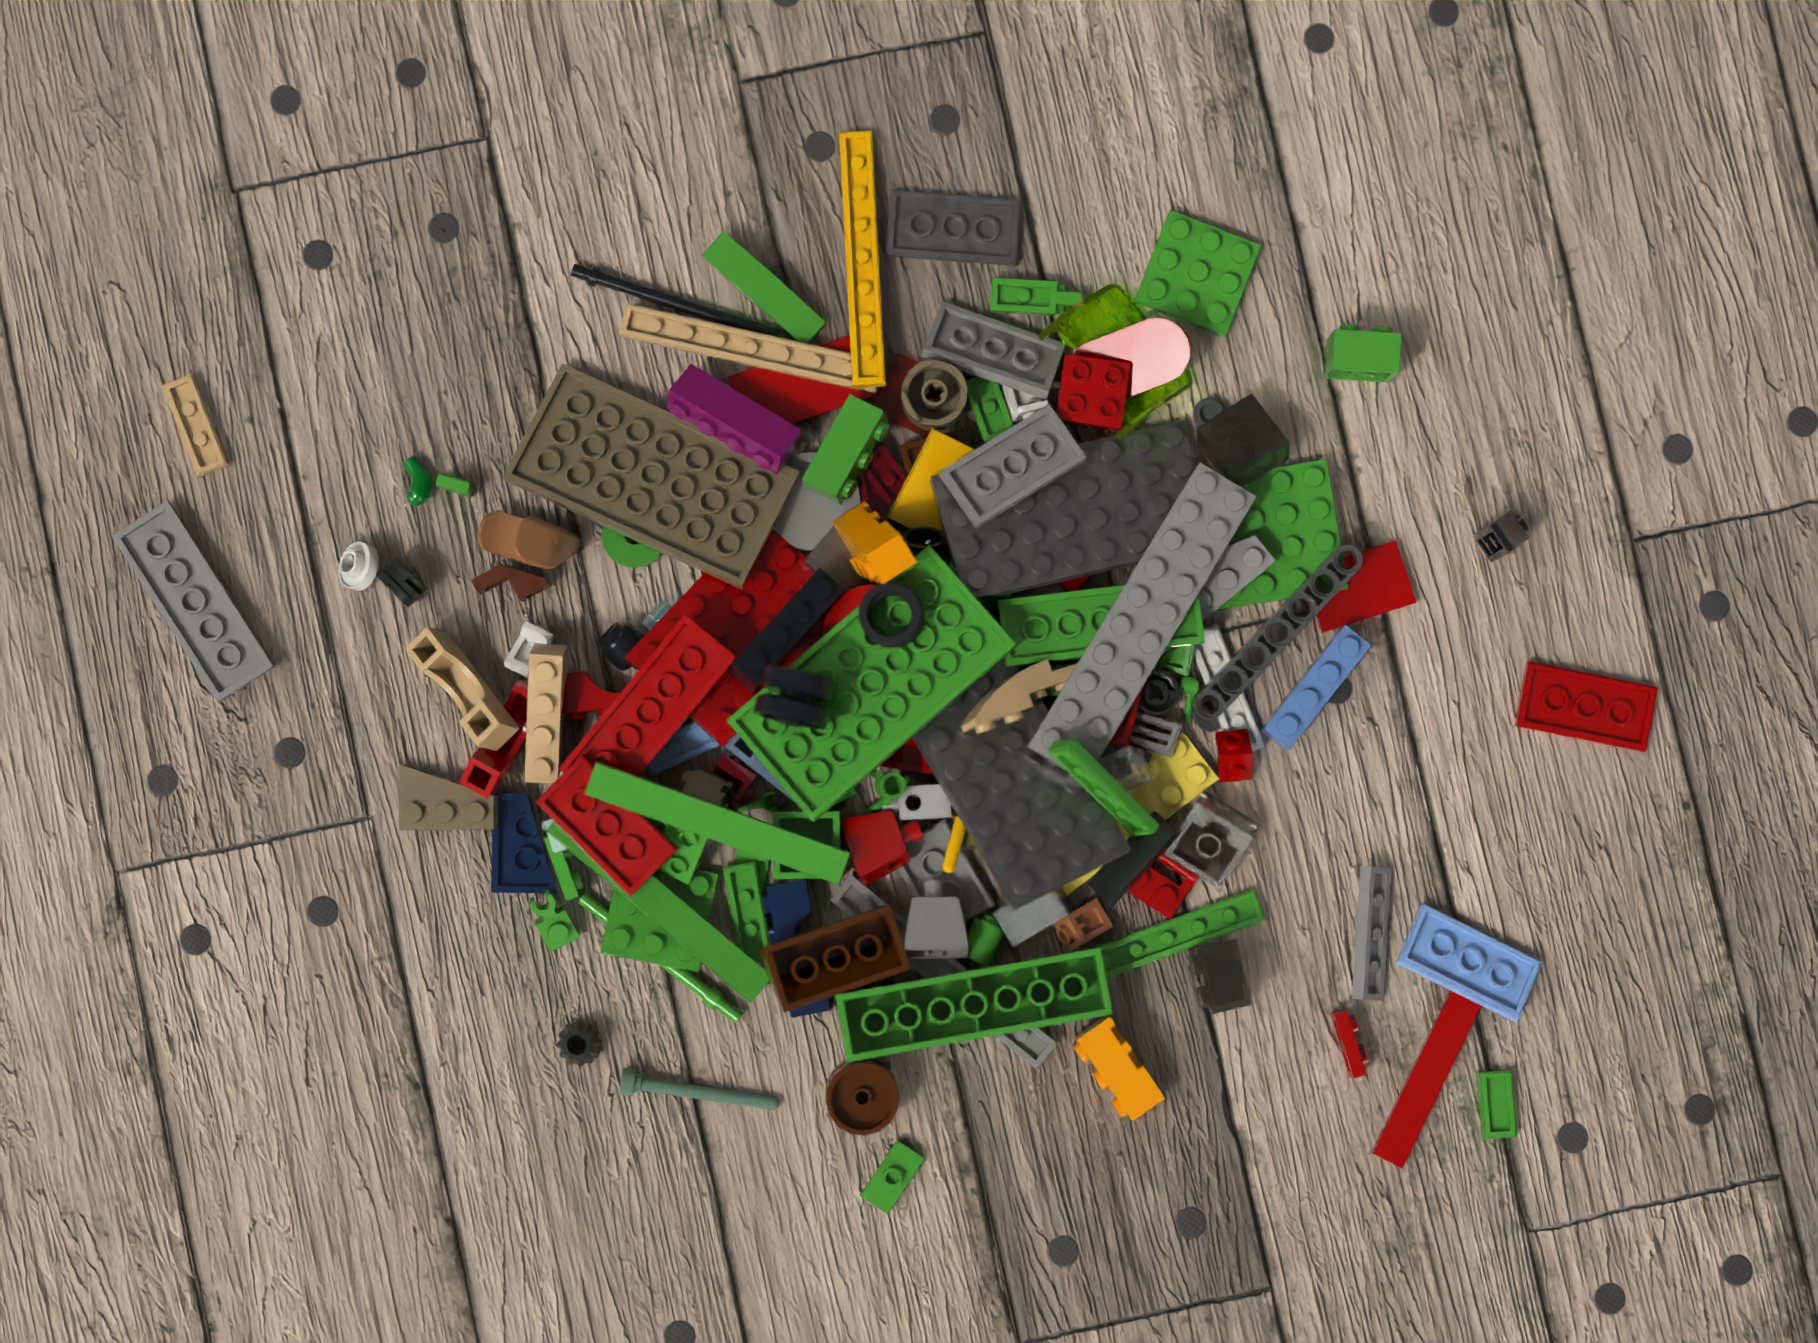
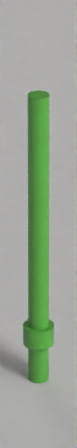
(711, 997)

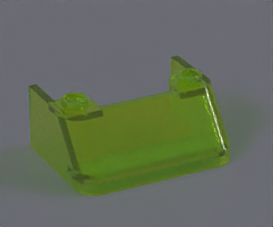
(1100, 315)

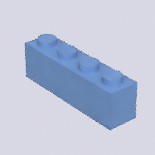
(1315, 687)

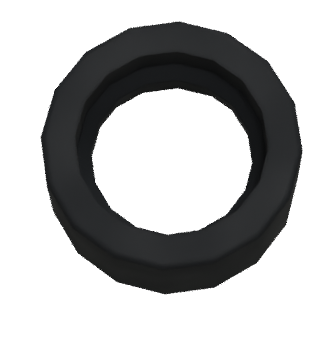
(867, 606)

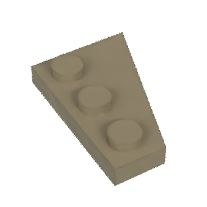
(441, 804)

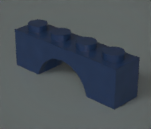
(788, 906)

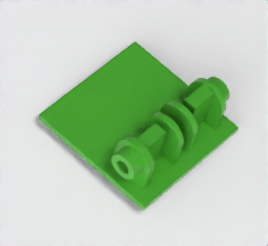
(687, 856)

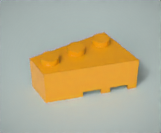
(875, 547)
(1117, 1068)

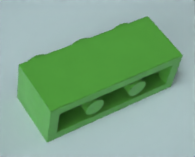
(846, 450)

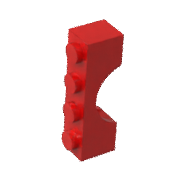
(584, 697)

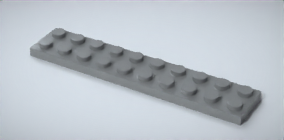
(1145, 614)

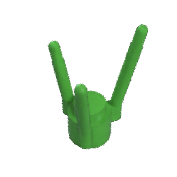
(888, 786)

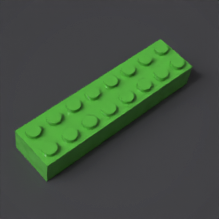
(973, 1004)

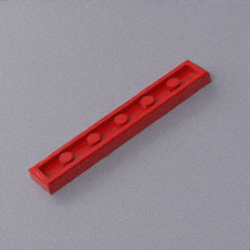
(1426, 1079)

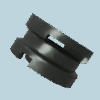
(402, 581)
(1159, 693)

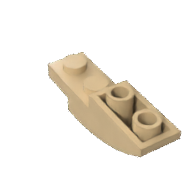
(1015, 696)

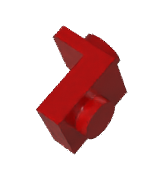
(1234, 755)

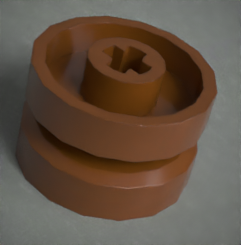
(856, 1115)

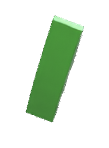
(763, 288)

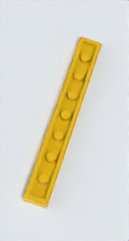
(862, 259)

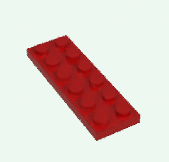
(656, 700)

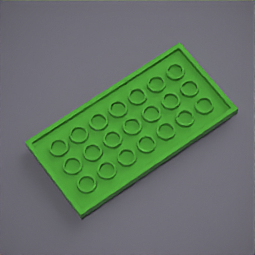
(879, 691)

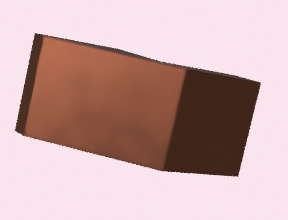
(523, 583)

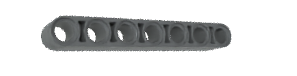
(1292, 625)

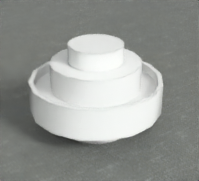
(358, 566)

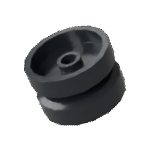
(795, 695)

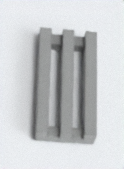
(1172, 739)

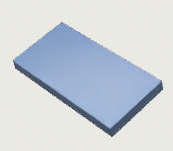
(1469, 962)

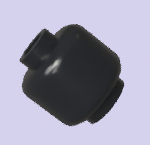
(618, 642)

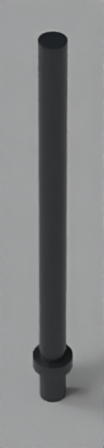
(596, 277)

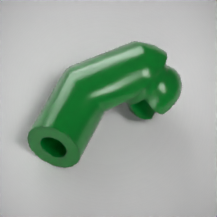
(421, 482)

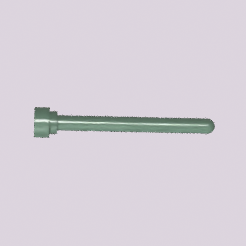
(634, 1082)

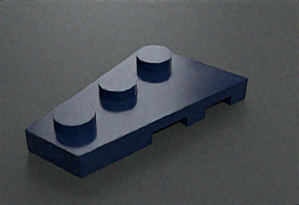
(518, 849)

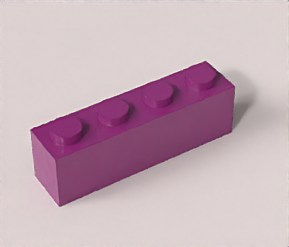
(733, 419)

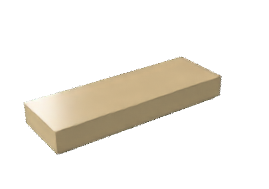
(195, 425)

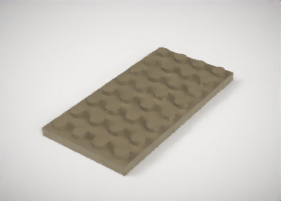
(649, 476)

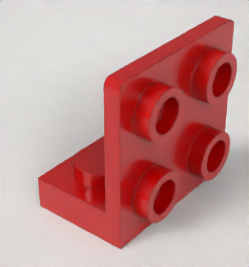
(1093, 392)

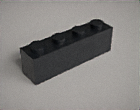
(786, 629)

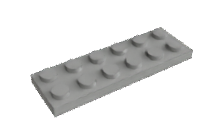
(193, 601)

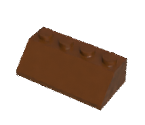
(834, 958)

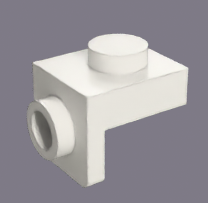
(1021, 404)
(519, 655)

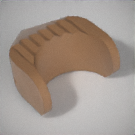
(526, 540)

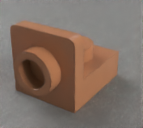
(1082, 925)

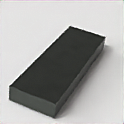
(1121, 874)

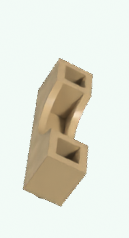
(481, 711)
(544, 712)

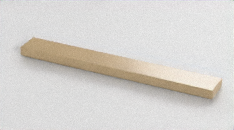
(738, 346)

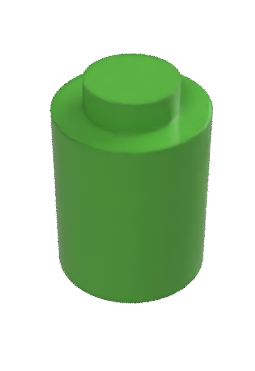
(984, 939)

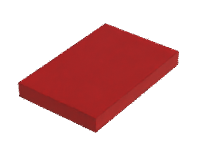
(1372, 591)

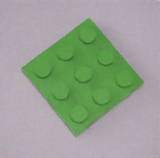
(1197, 273)
(638, 938)

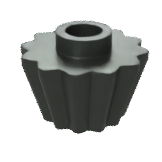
(567, 1047)

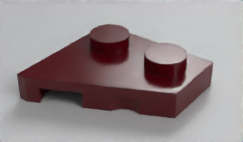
(881, 482)

